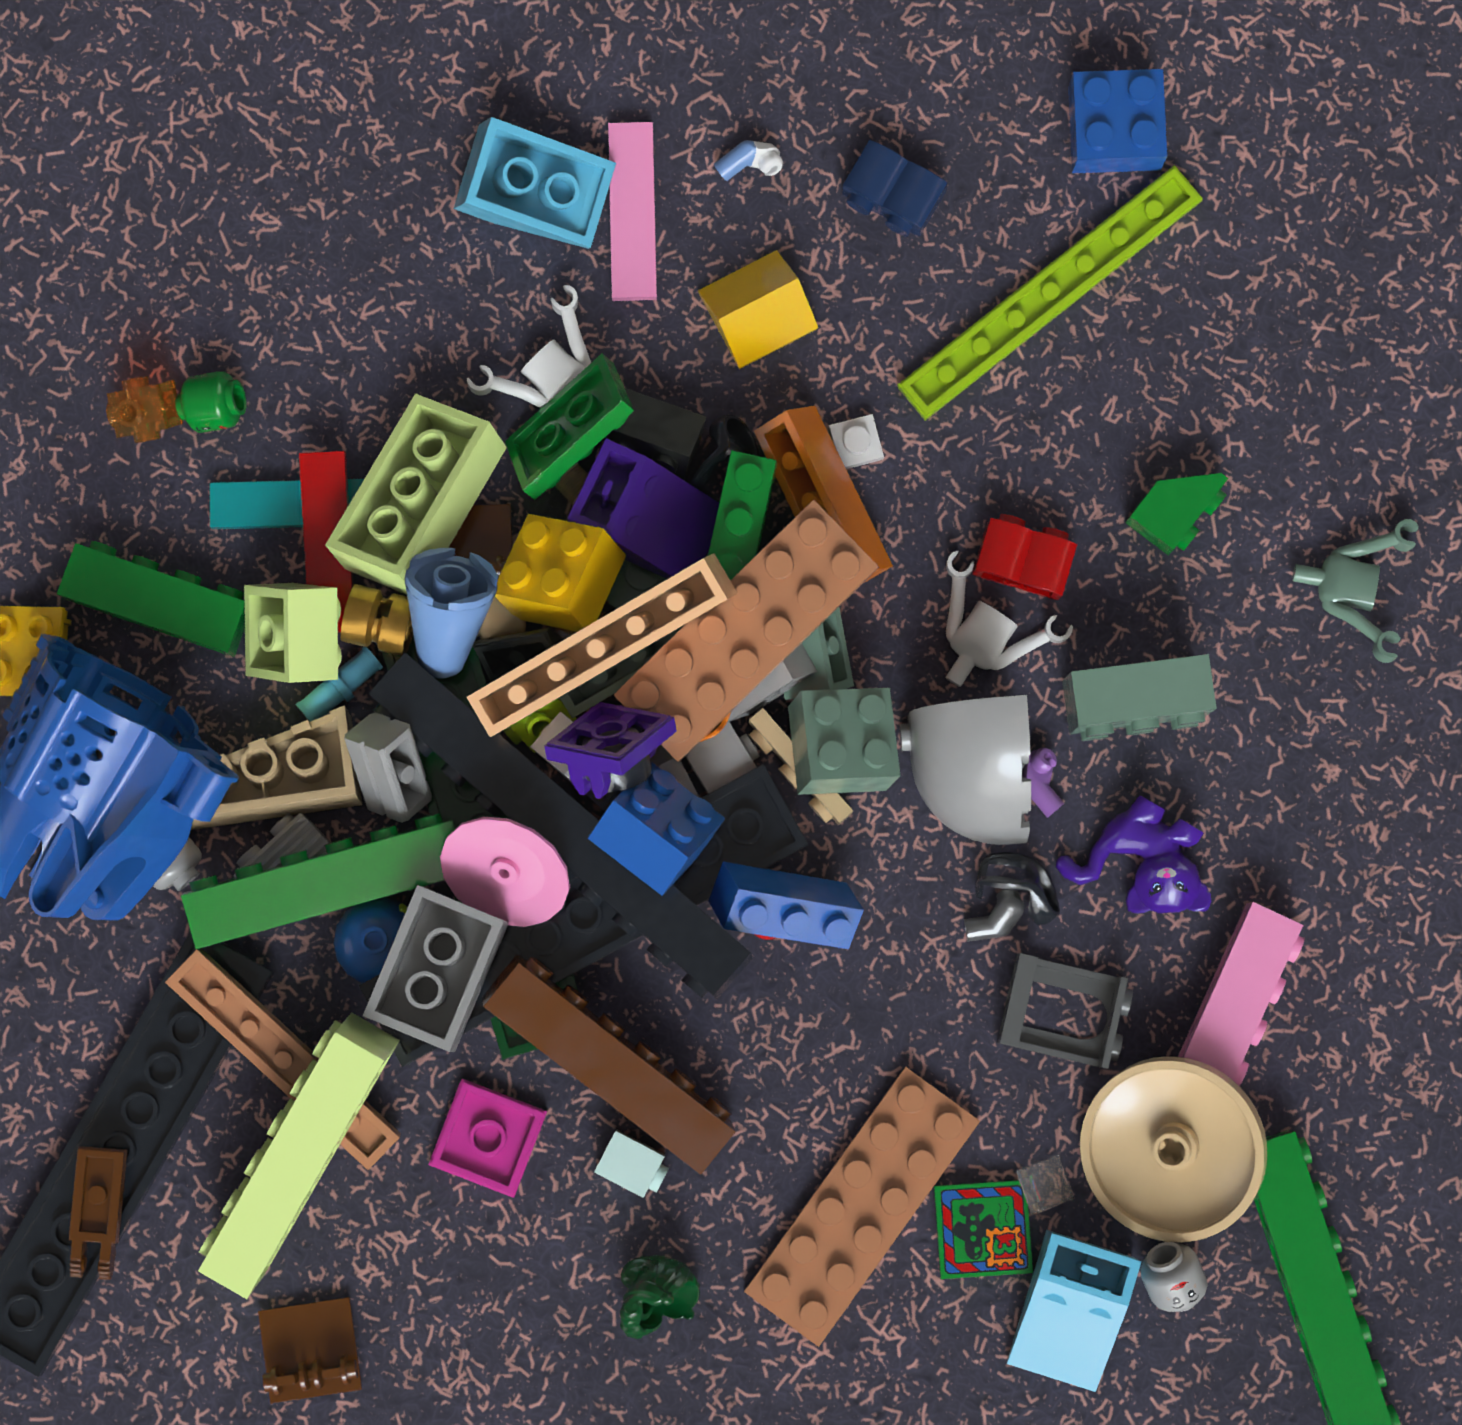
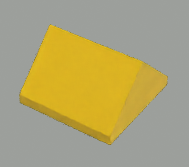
(759, 308)

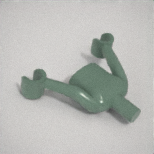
(1354, 584)

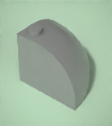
(971, 765)

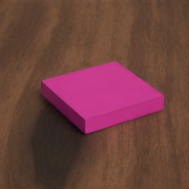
(488, 1138)

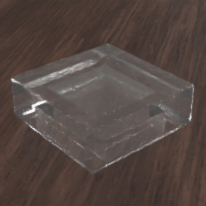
(1044, 1184)

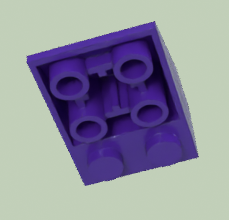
(646, 510)

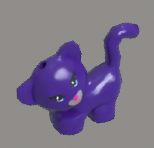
(1165, 878)

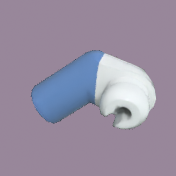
(751, 154)

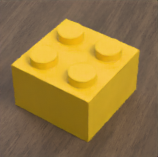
(559, 573)

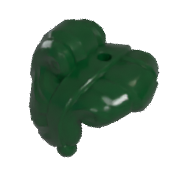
(656, 1289)

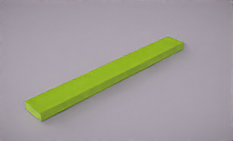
(1049, 293)

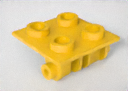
(18, 638)

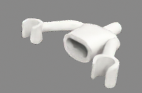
(550, 368)
(985, 632)

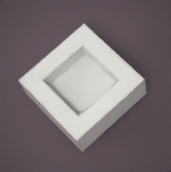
(857, 441)

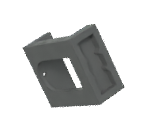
(1107, 988)

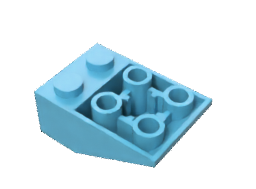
(1073, 1310)

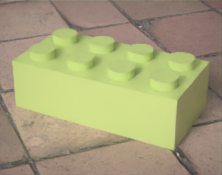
(416, 491)

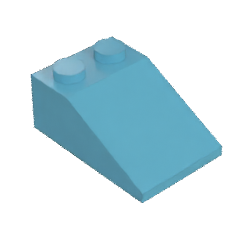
(534, 184)

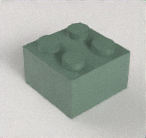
(843, 741)

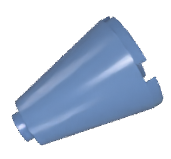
(447, 606)

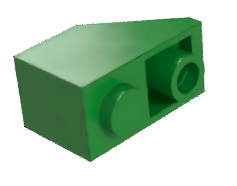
(1174, 506)

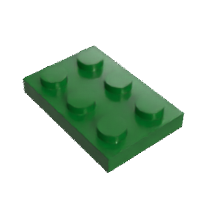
(569, 426)

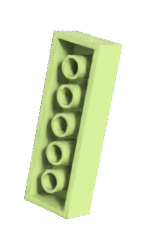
(295, 1160)

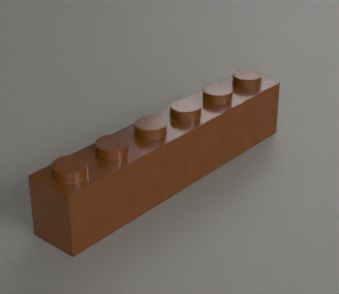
(608, 1063)

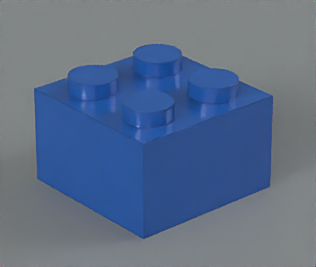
(1117, 121)
(657, 829)

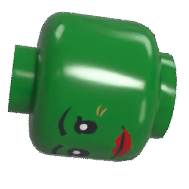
(211, 401)

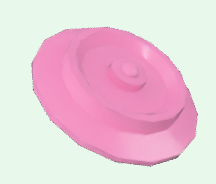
(505, 870)

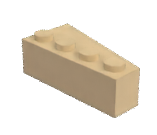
(291, 773)

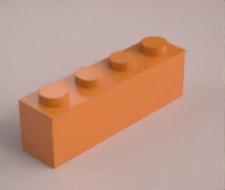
(814, 471)

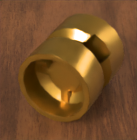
(377, 620)

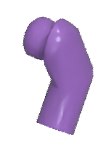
(1040, 772)

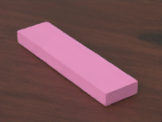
(632, 212)

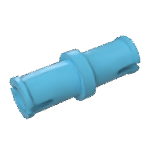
(333, 692)

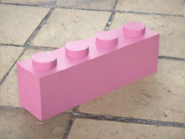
(1242, 990)

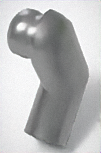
(1000, 921)

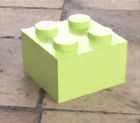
(292, 632)

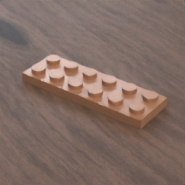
(745, 638)
(861, 1206)

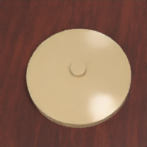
(1173, 1149)

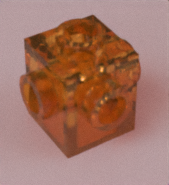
(143, 409)

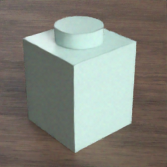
(632, 1164)

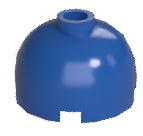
(366, 937)

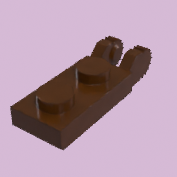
(97, 1207)

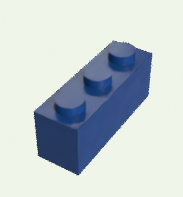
(785, 905)

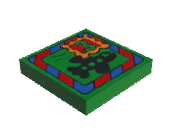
(982, 1229)

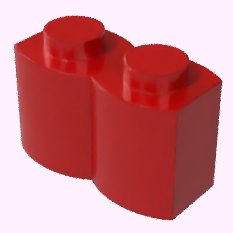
(1025, 557)

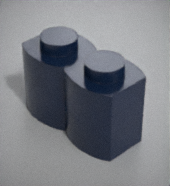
(893, 188)

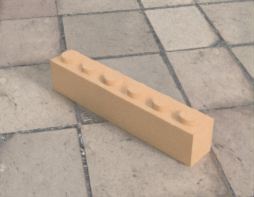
(602, 644)

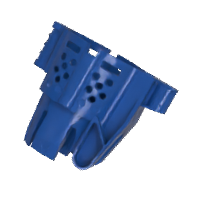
(103, 821)

